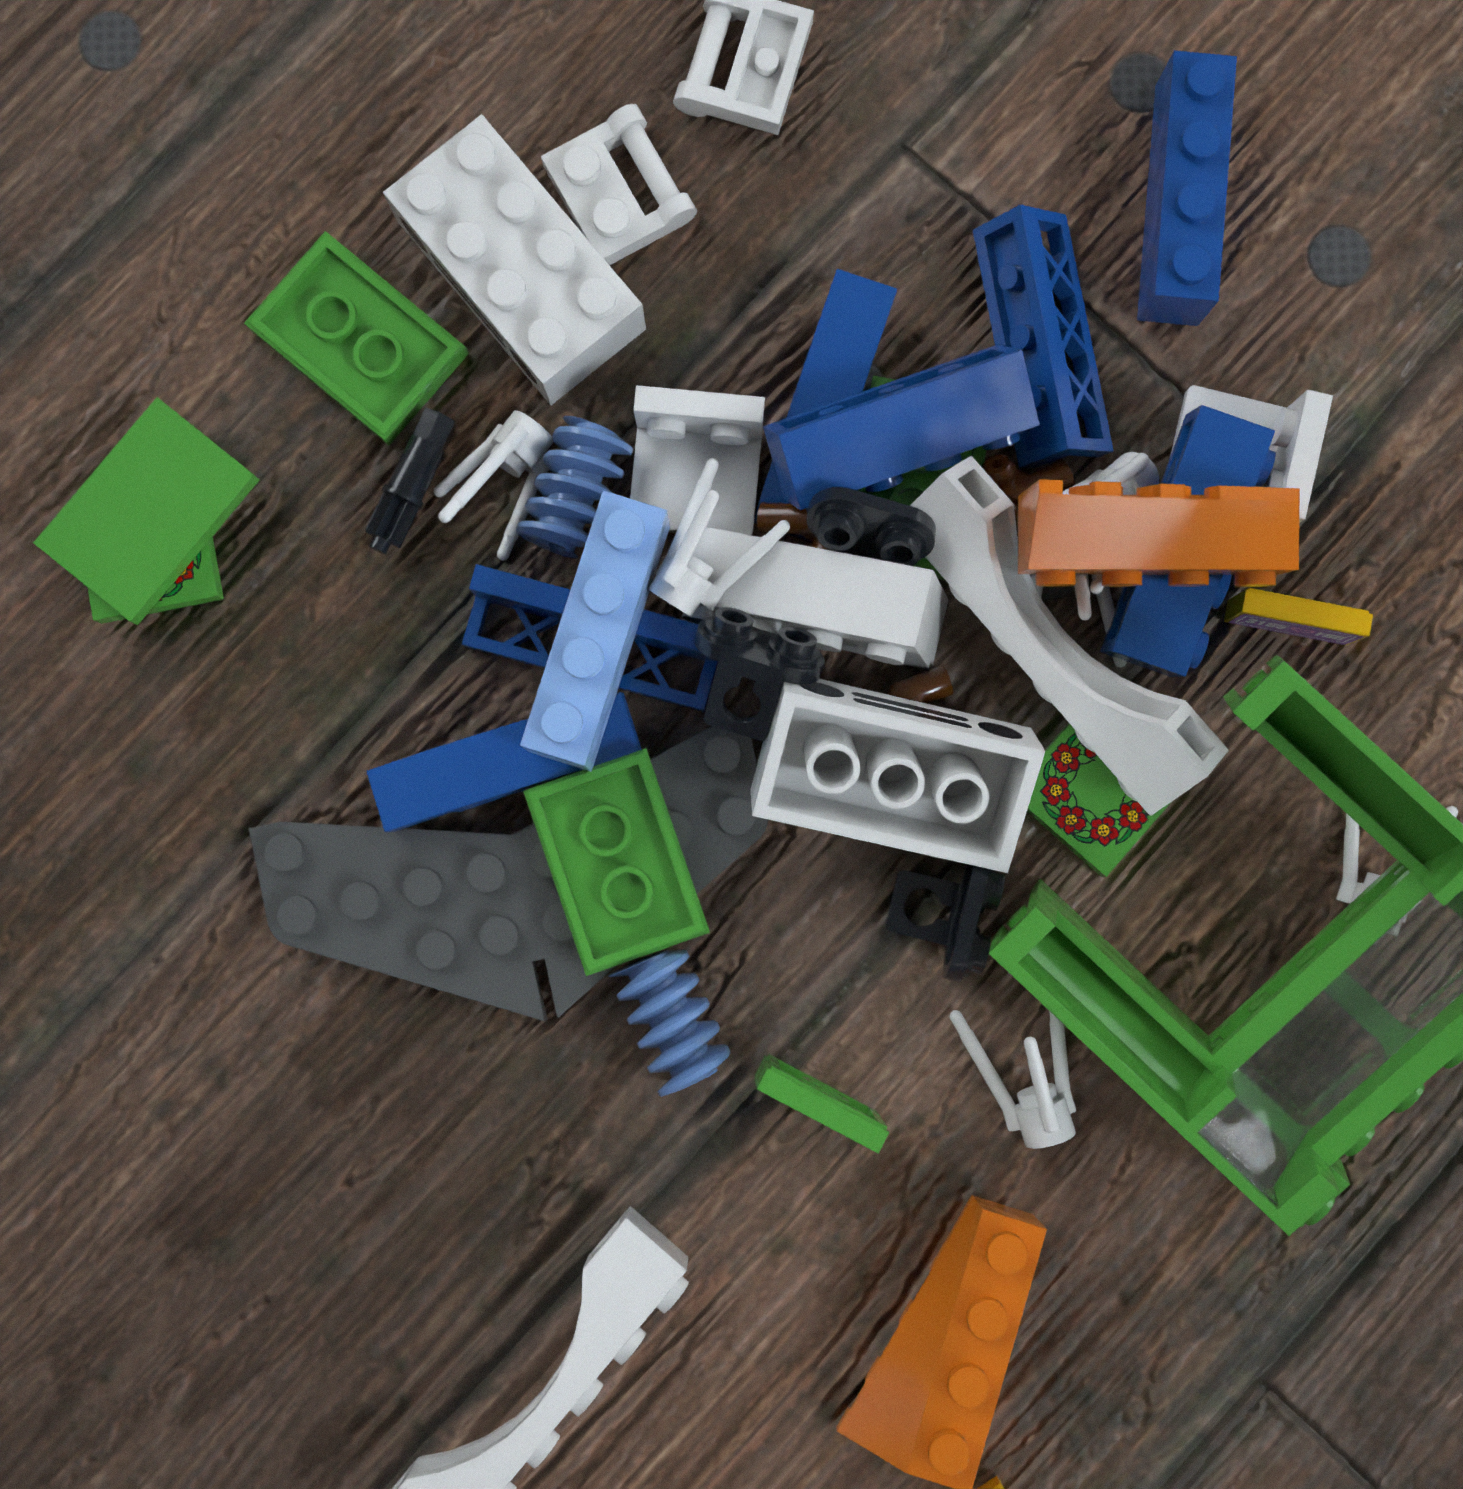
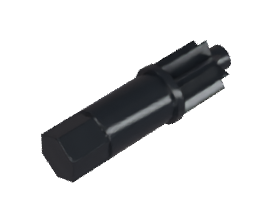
(410, 481)

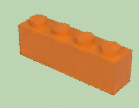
(1157, 533)
(944, 1367)

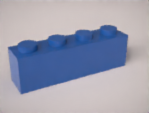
(1187, 188)
(904, 426)
(1163, 623)

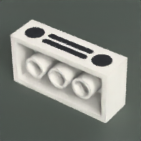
(516, 259)
(897, 773)

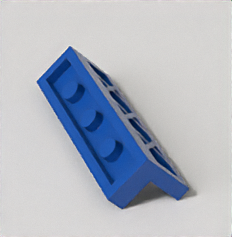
(1023, 315)
(549, 601)

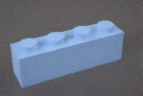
(596, 631)

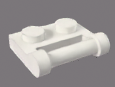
(762, 66)
(599, 194)

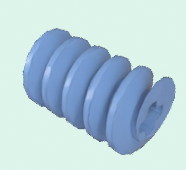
(571, 485)
(672, 1019)

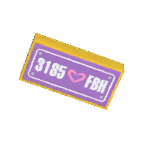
(1298, 616)

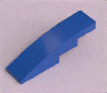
(839, 353)
(480, 771)

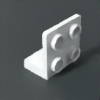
(1296, 436)
(677, 438)

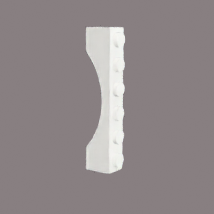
(1142, 736)
(621, 1286)

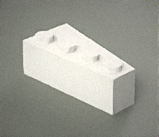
(839, 597)

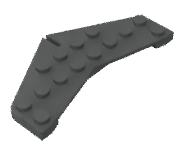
(482, 906)

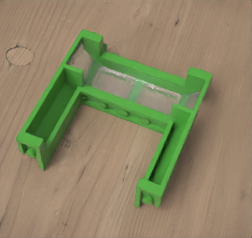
(1333, 1032)

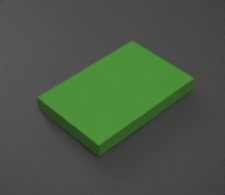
(357, 338)
(146, 511)
(616, 862)

